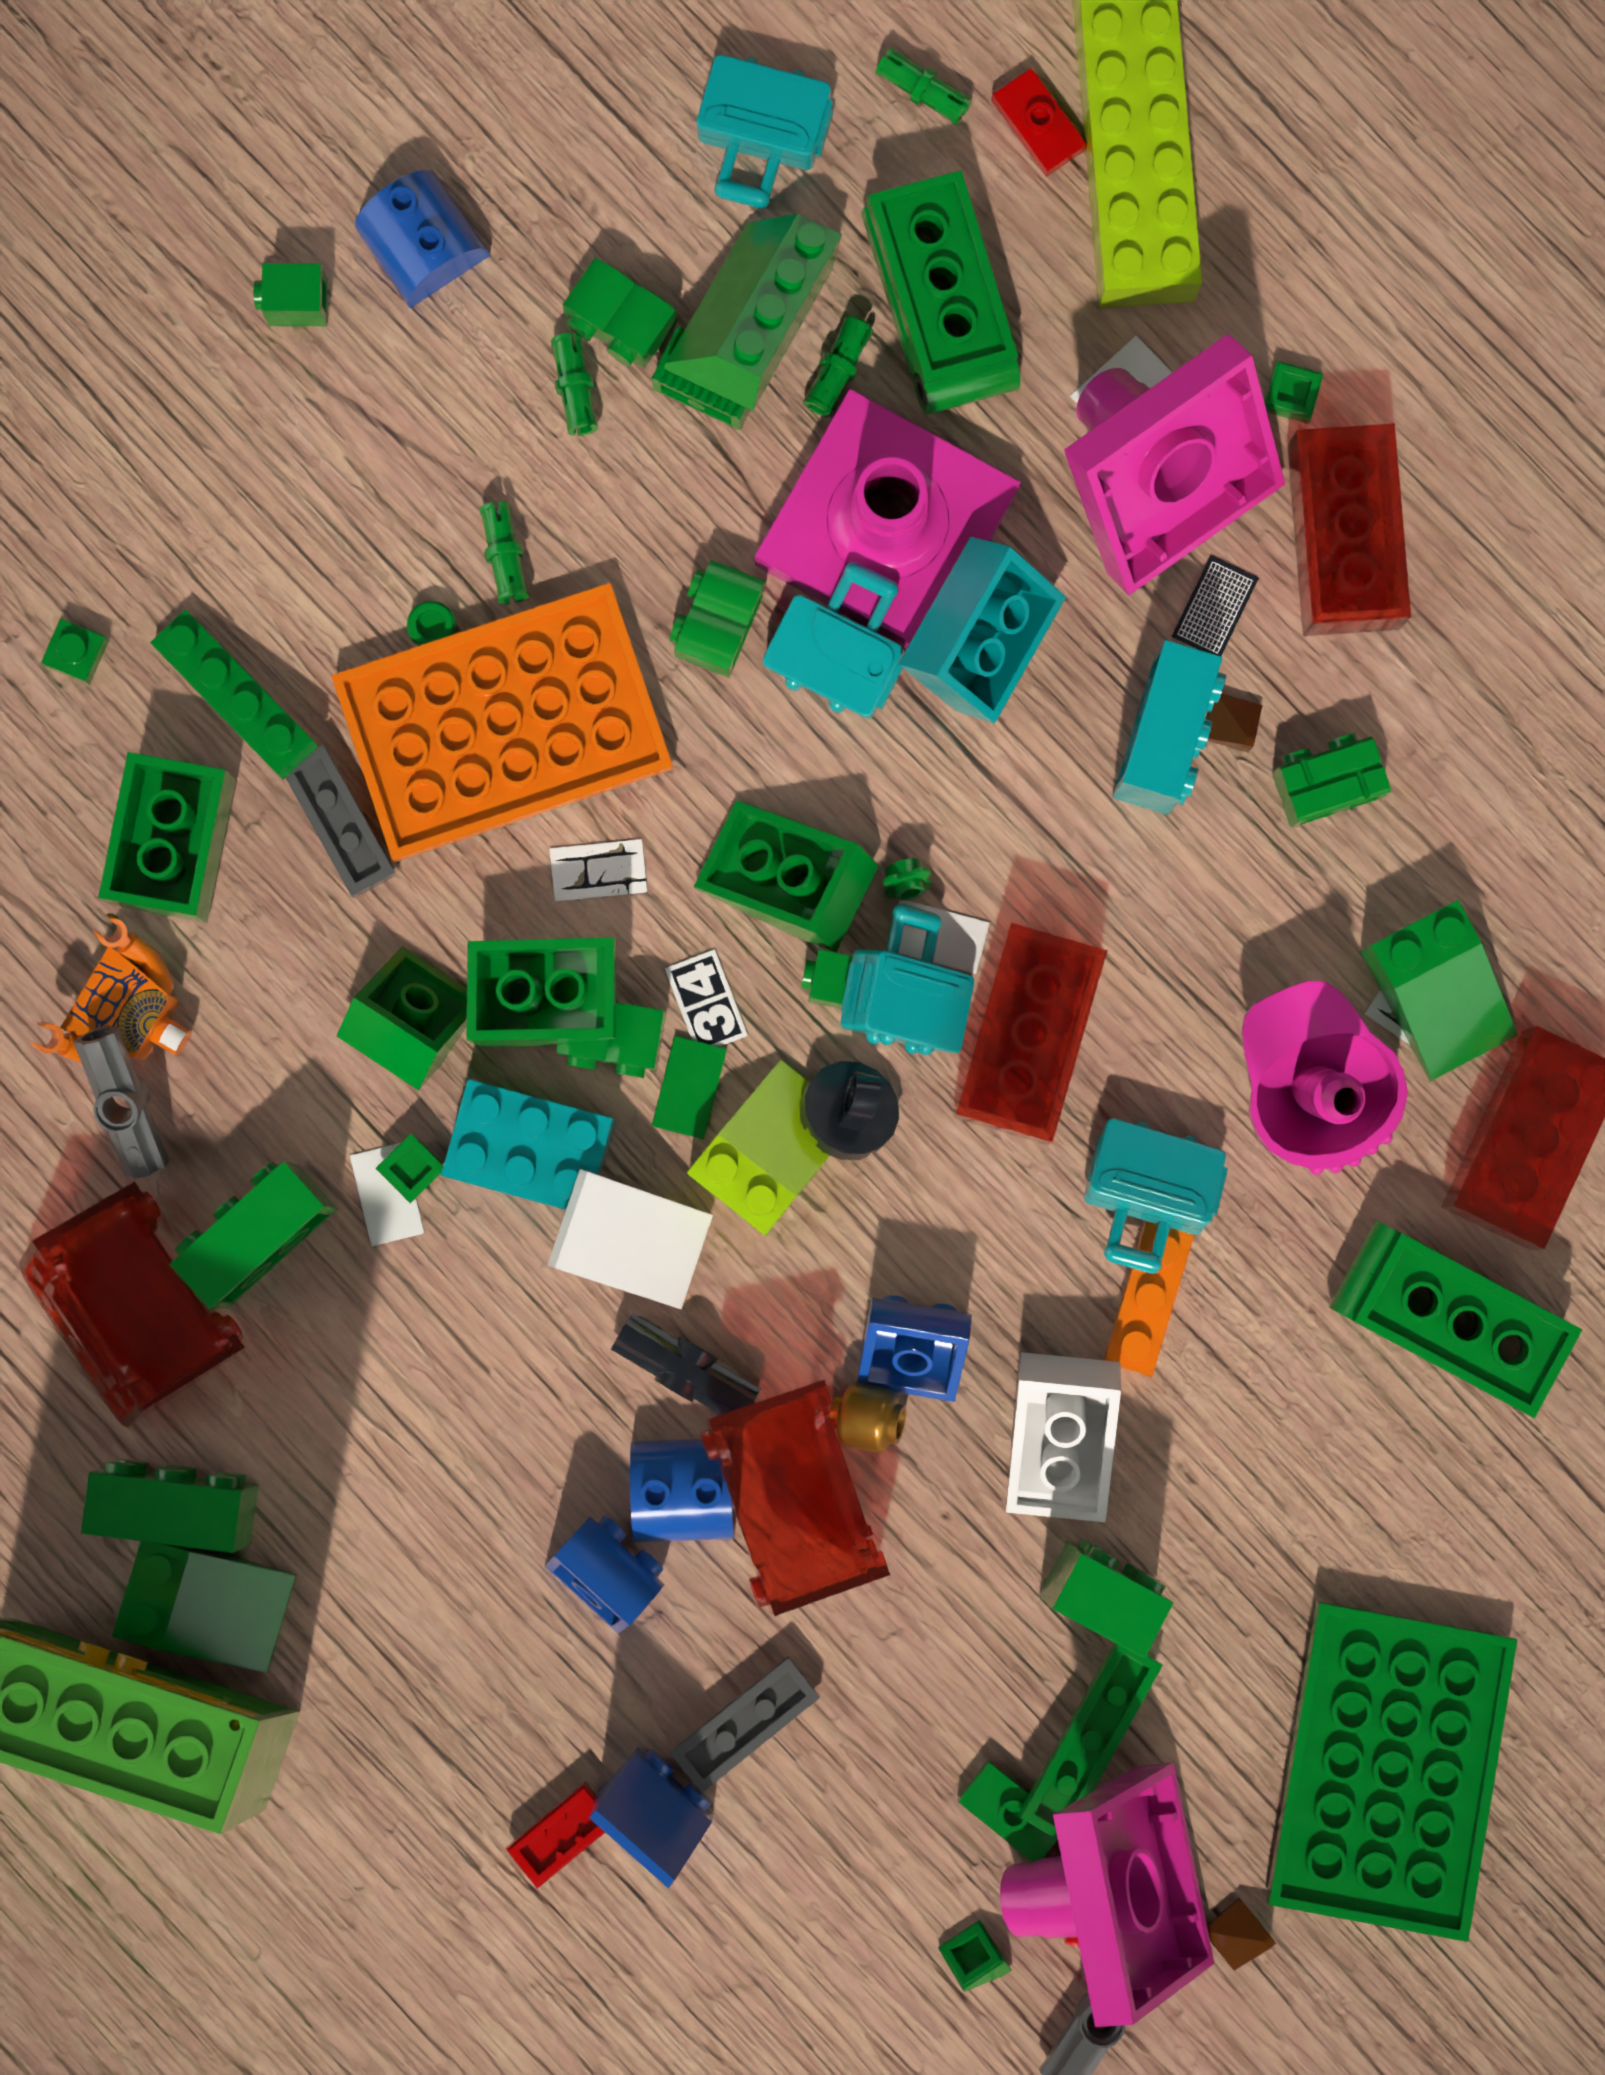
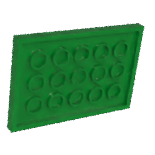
(1391, 1771)

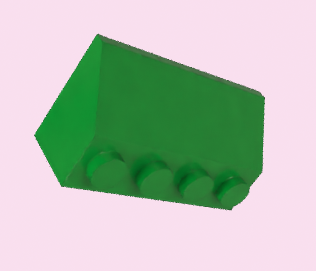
(755, 307)

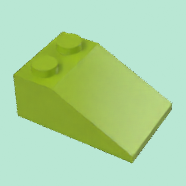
(762, 1153)

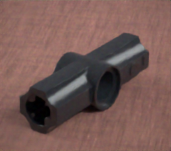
(683, 1366)

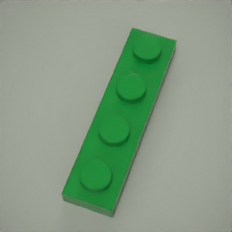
(234, 694)
(1091, 1736)

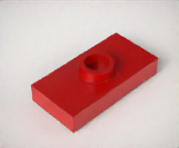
(1038, 122)
(557, 1837)

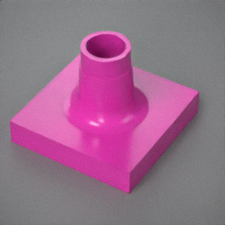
(1171, 459)
(831, 525)
(1121, 1890)

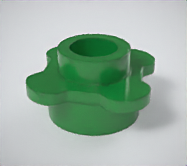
(906, 879)

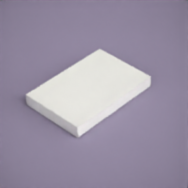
(630, 1239)

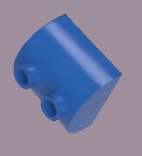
(419, 235)
(914, 1347)
(677, 1493)
(606, 1573)

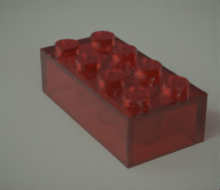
(1348, 529)
(1030, 1034)
(1531, 1140)

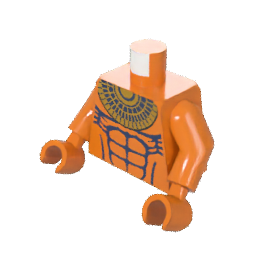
(125, 991)

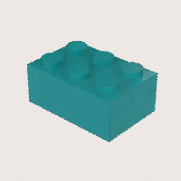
(982, 629)
(1170, 728)
(524, 1144)

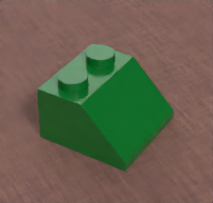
(407, 1018)

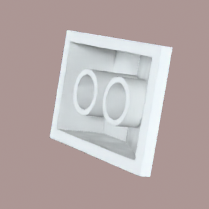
(1063, 1437)

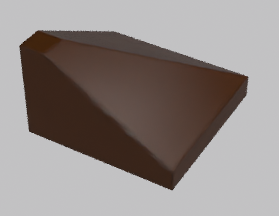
(1234, 722)
(1238, 1935)

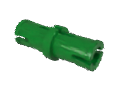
(923, 86)
(838, 366)
(574, 384)
(503, 552)

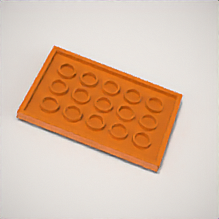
(501, 722)

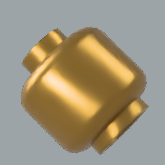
(868, 1417)

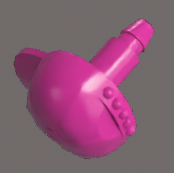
(1319, 1079)

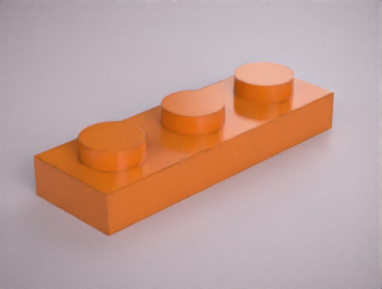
(1148, 1304)

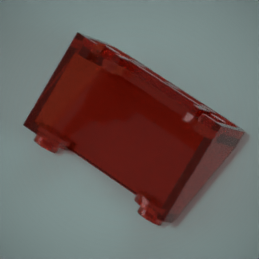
(125, 1306)
(793, 1498)

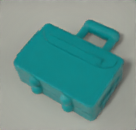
(763, 116)
(836, 655)
(907, 997)
(1156, 1181)

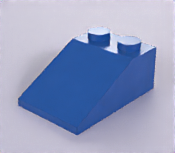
(652, 1814)

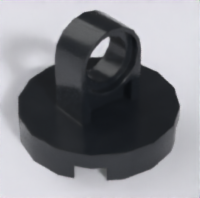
(849, 1110)

